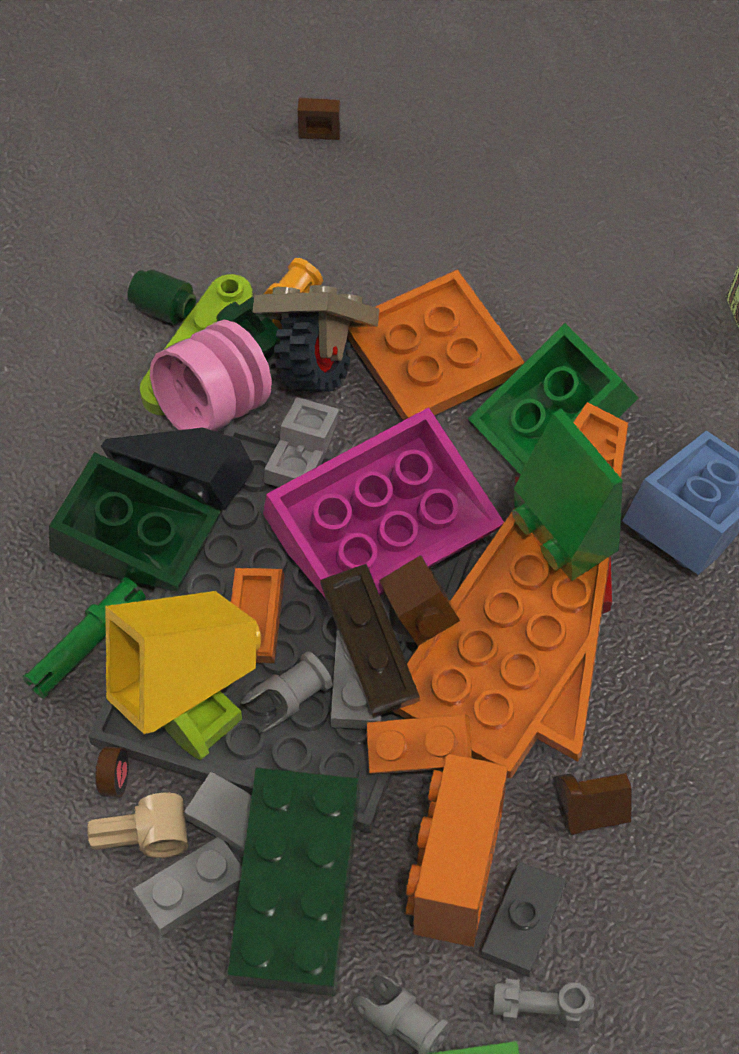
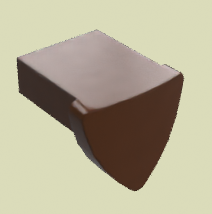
(594, 801)

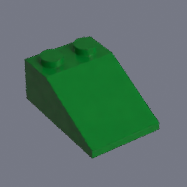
(557, 376)
(569, 499)

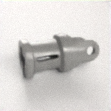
(292, 688)
(403, 1017)

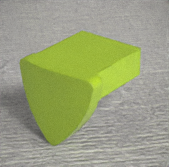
(204, 724)

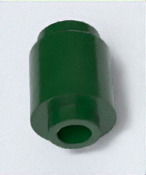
(161, 295)

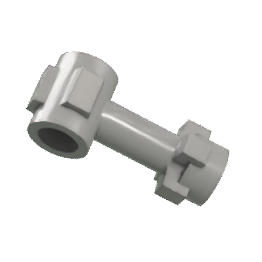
(571, 1004)

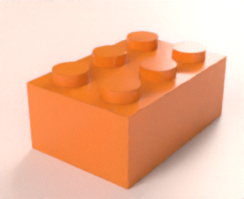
(456, 849)

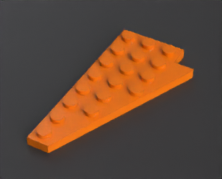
(522, 639)

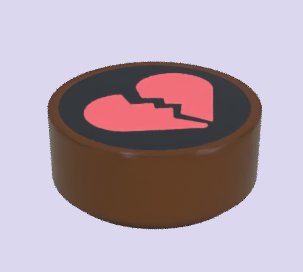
(112, 771)

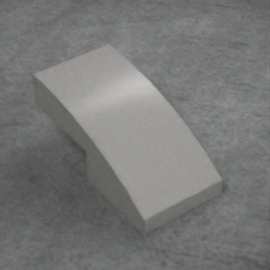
(302, 441)
(221, 811)

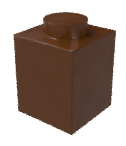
(419, 600)

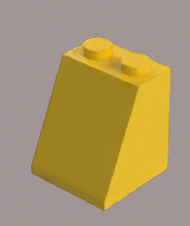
(175, 654)

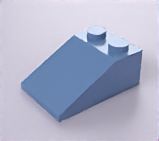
(690, 503)

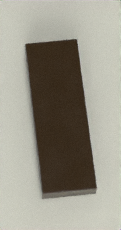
(370, 640)

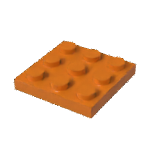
(435, 347)

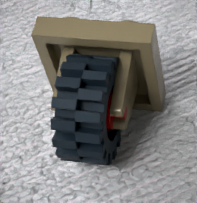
(314, 333)

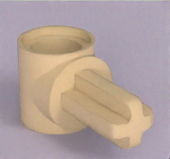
(155, 826)

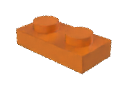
(417, 743)

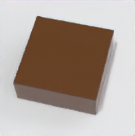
(319, 118)

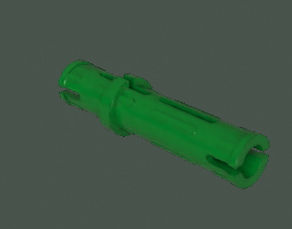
(79, 640)

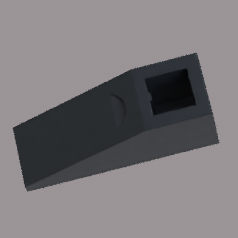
(190, 461)

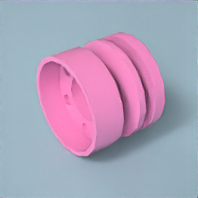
(211, 377)

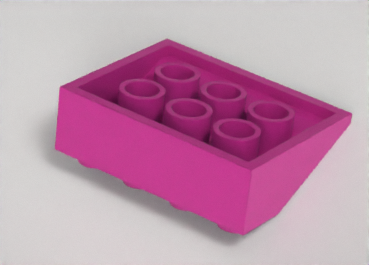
(382, 505)

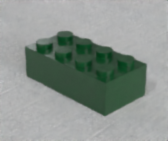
(294, 882)

